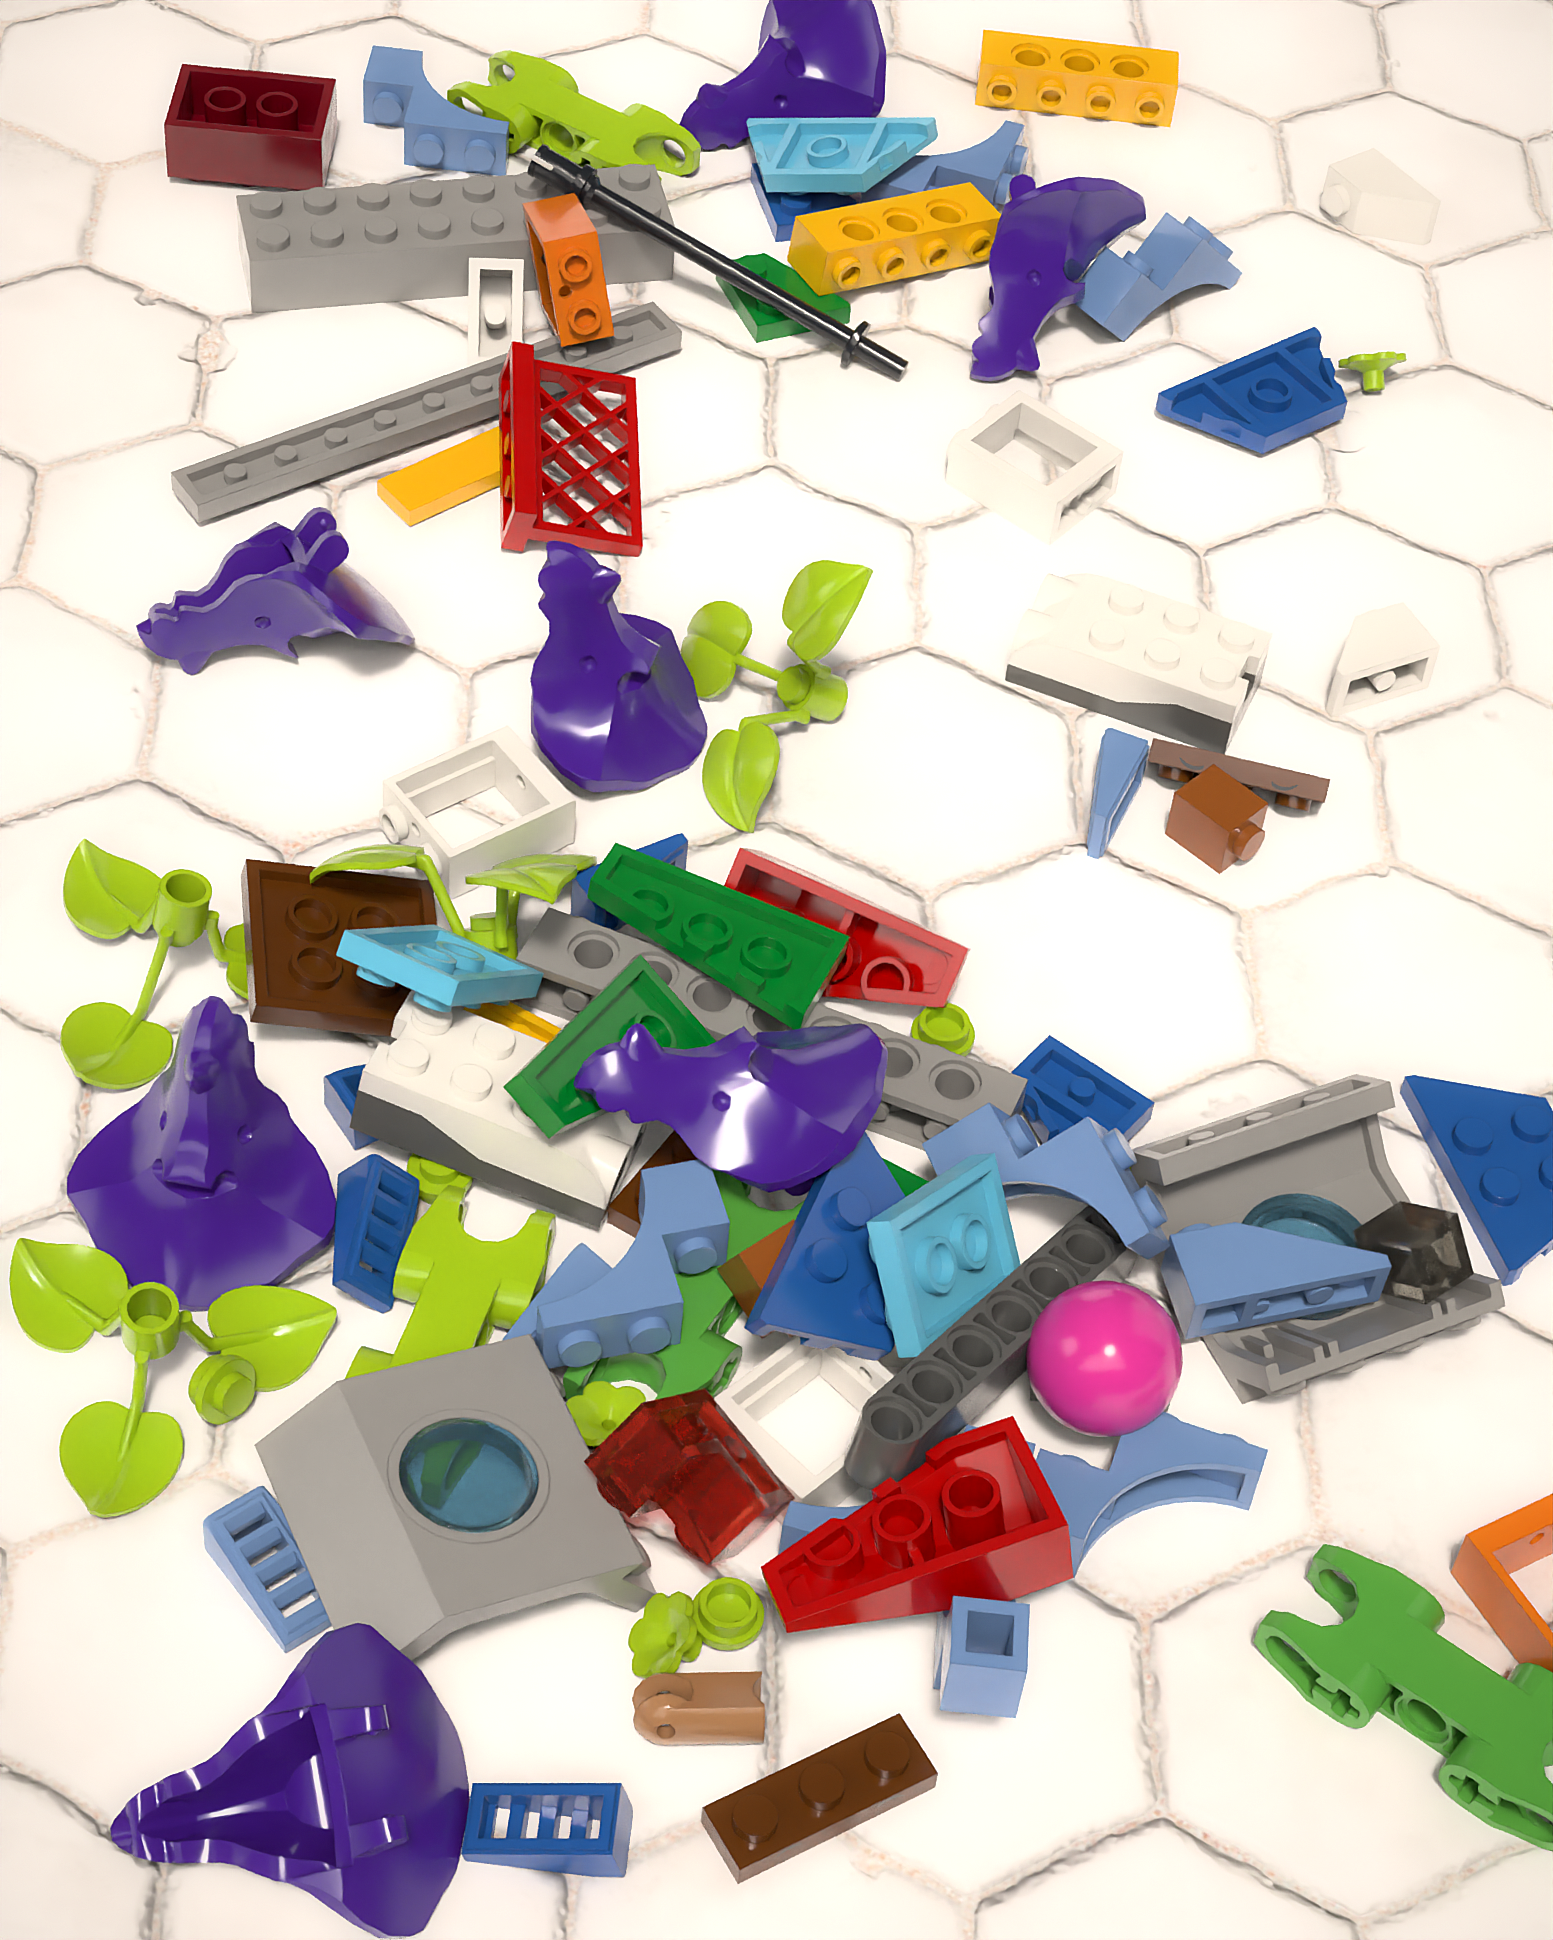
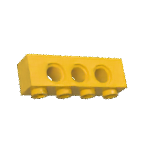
(1077, 78)
(893, 238)

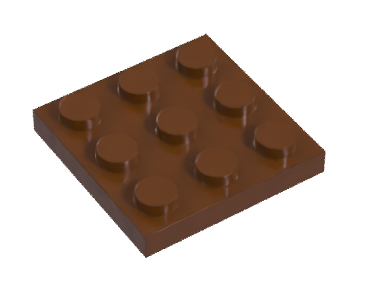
(295, 937)

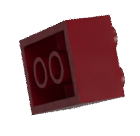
(251, 127)

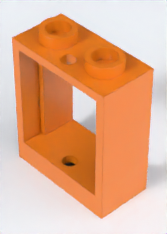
(572, 276)
(1484, 1571)

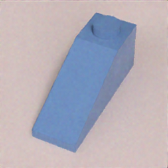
(1257, 1276)

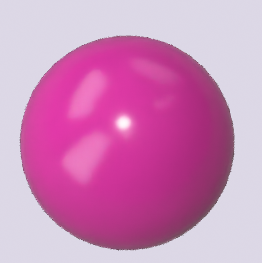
(1104, 1358)

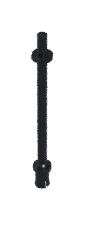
(585, 183)

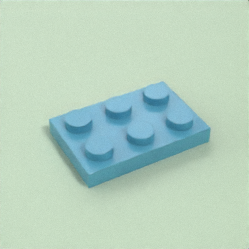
(438, 966)
(942, 1251)

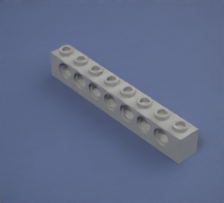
(923, 1082)

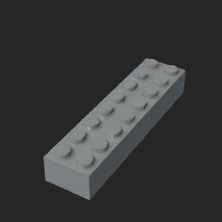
(418, 238)

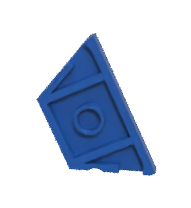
(1262, 396)
(1496, 1162)
(824, 1274)

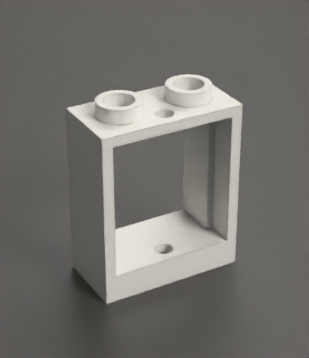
(1038, 509)
(486, 762)
(778, 1380)

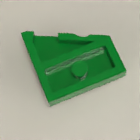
(764, 321)

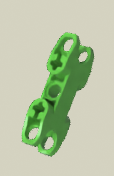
(709, 1312)
(1397, 1664)

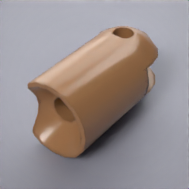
(700, 1708)

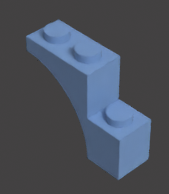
(434, 128)
(985, 165)
(1168, 262)
(1077, 1164)
(639, 1299)
(1151, 1469)
(982, 1656)

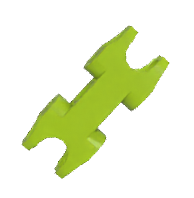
(549, 110)
(461, 1283)

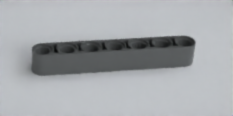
(978, 1353)

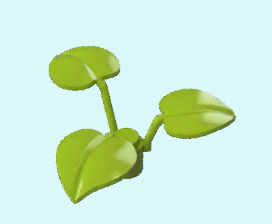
(817, 611)
(532, 875)
(107, 899)
(129, 1456)

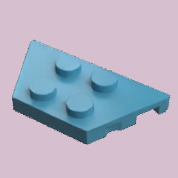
(835, 152)

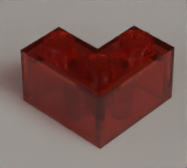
(694, 1467)

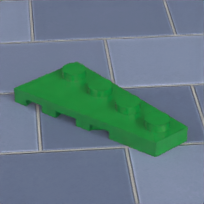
(732, 937)
(633, 996)

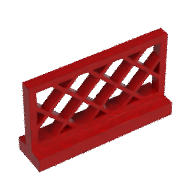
(522, 456)

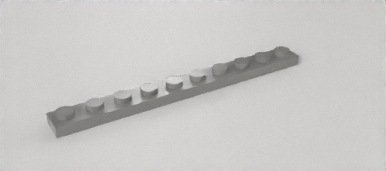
(402, 419)

